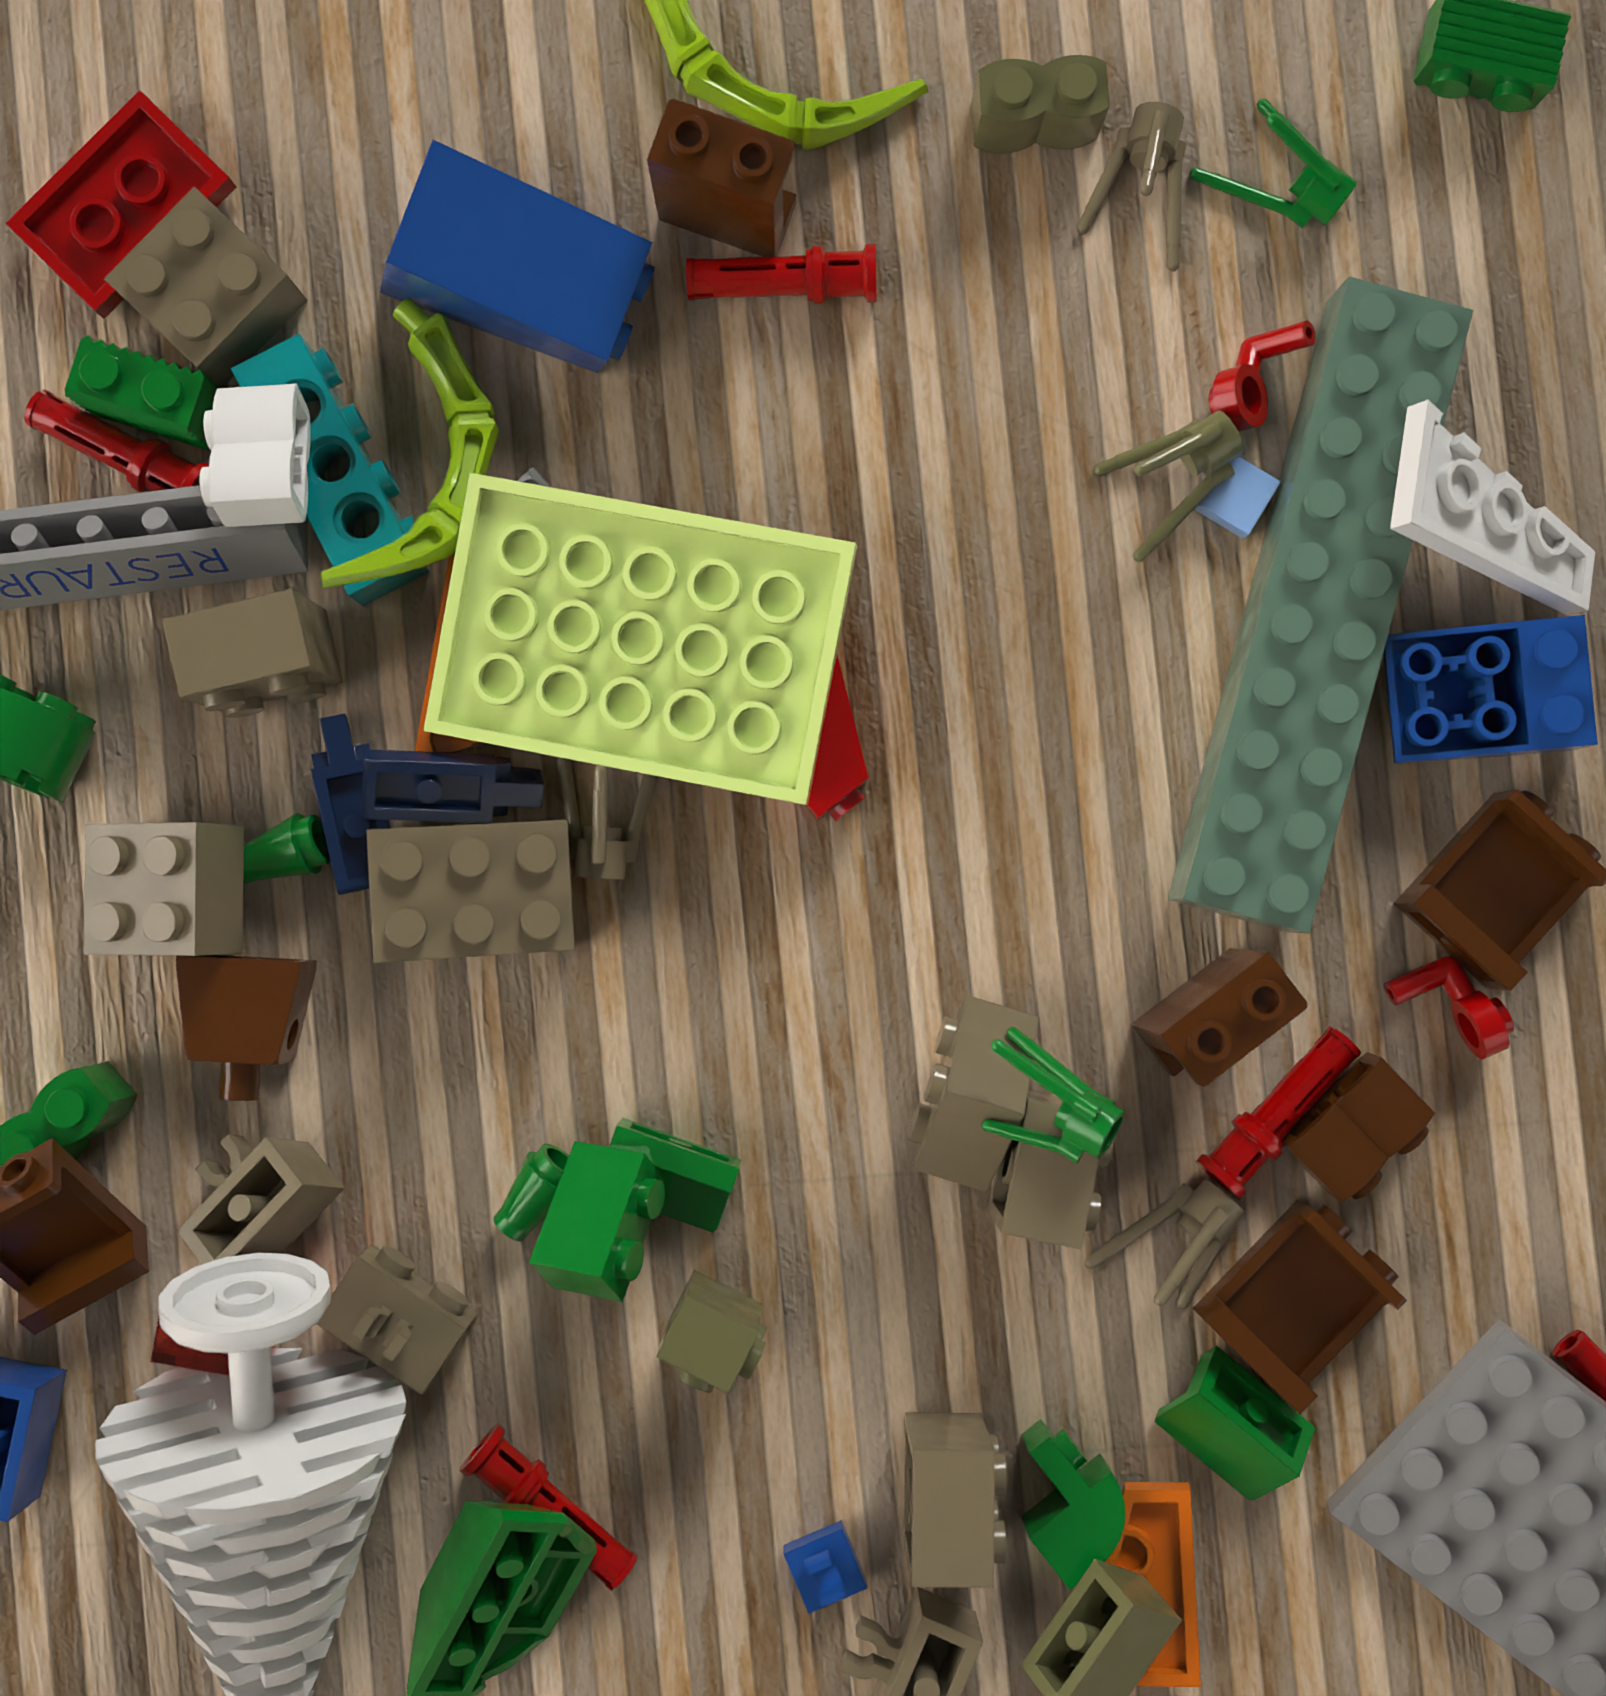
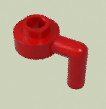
(1241, 389)
(1480, 1020)

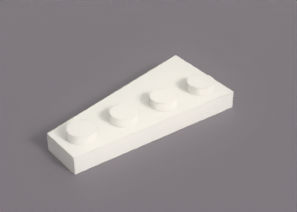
(1482, 517)

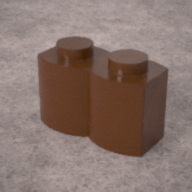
(1358, 1127)

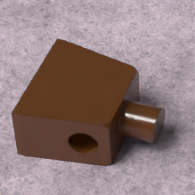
(243, 1014)

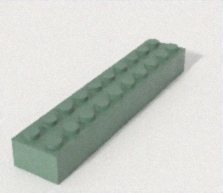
(1316, 612)

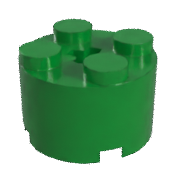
(41, 741)

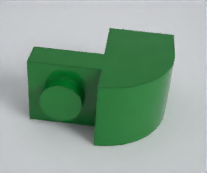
(1083, 1513)

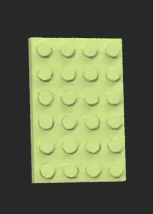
(640, 637)

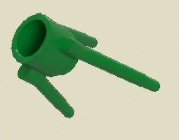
(1319, 186)
(1084, 1116)

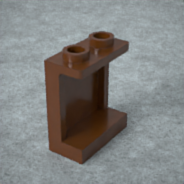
(721, 178)
(1501, 886)
(1220, 1014)
(63, 1236)
(1298, 1299)

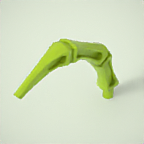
(713, 79)
(471, 444)

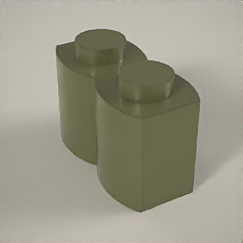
(1044, 105)

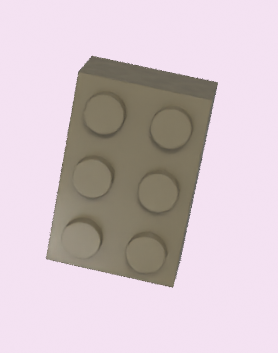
(470, 890)

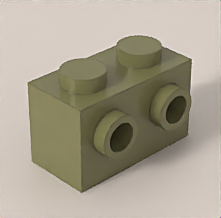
(713, 1335)
(1102, 1635)

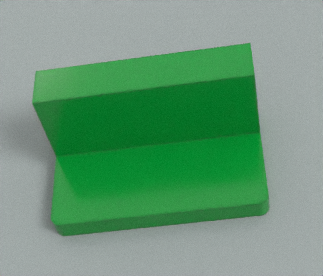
(694, 1175)
(1238, 1427)

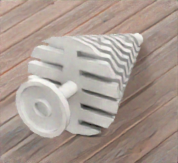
(257, 1478)

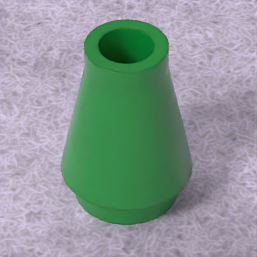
(287, 850)
(531, 1192)

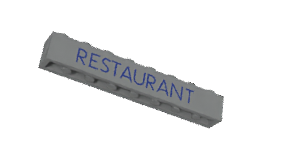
(134, 548)

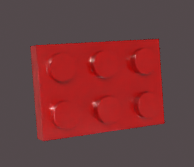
(114, 197)

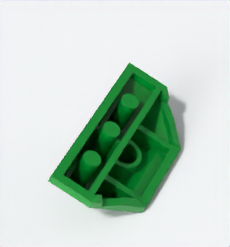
(493, 1594)

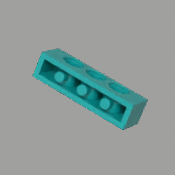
(336, 433)

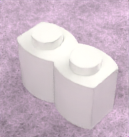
(257, 455)

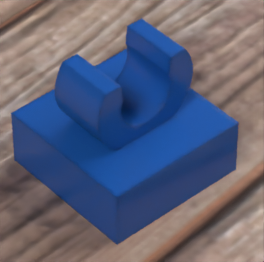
(825, 1567)

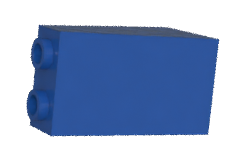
(516, 261)

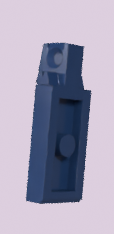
(445, 786)
(339, 798)

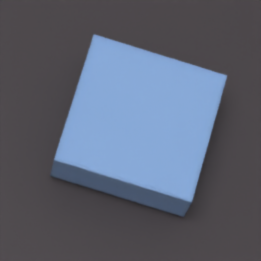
(1239, 499)

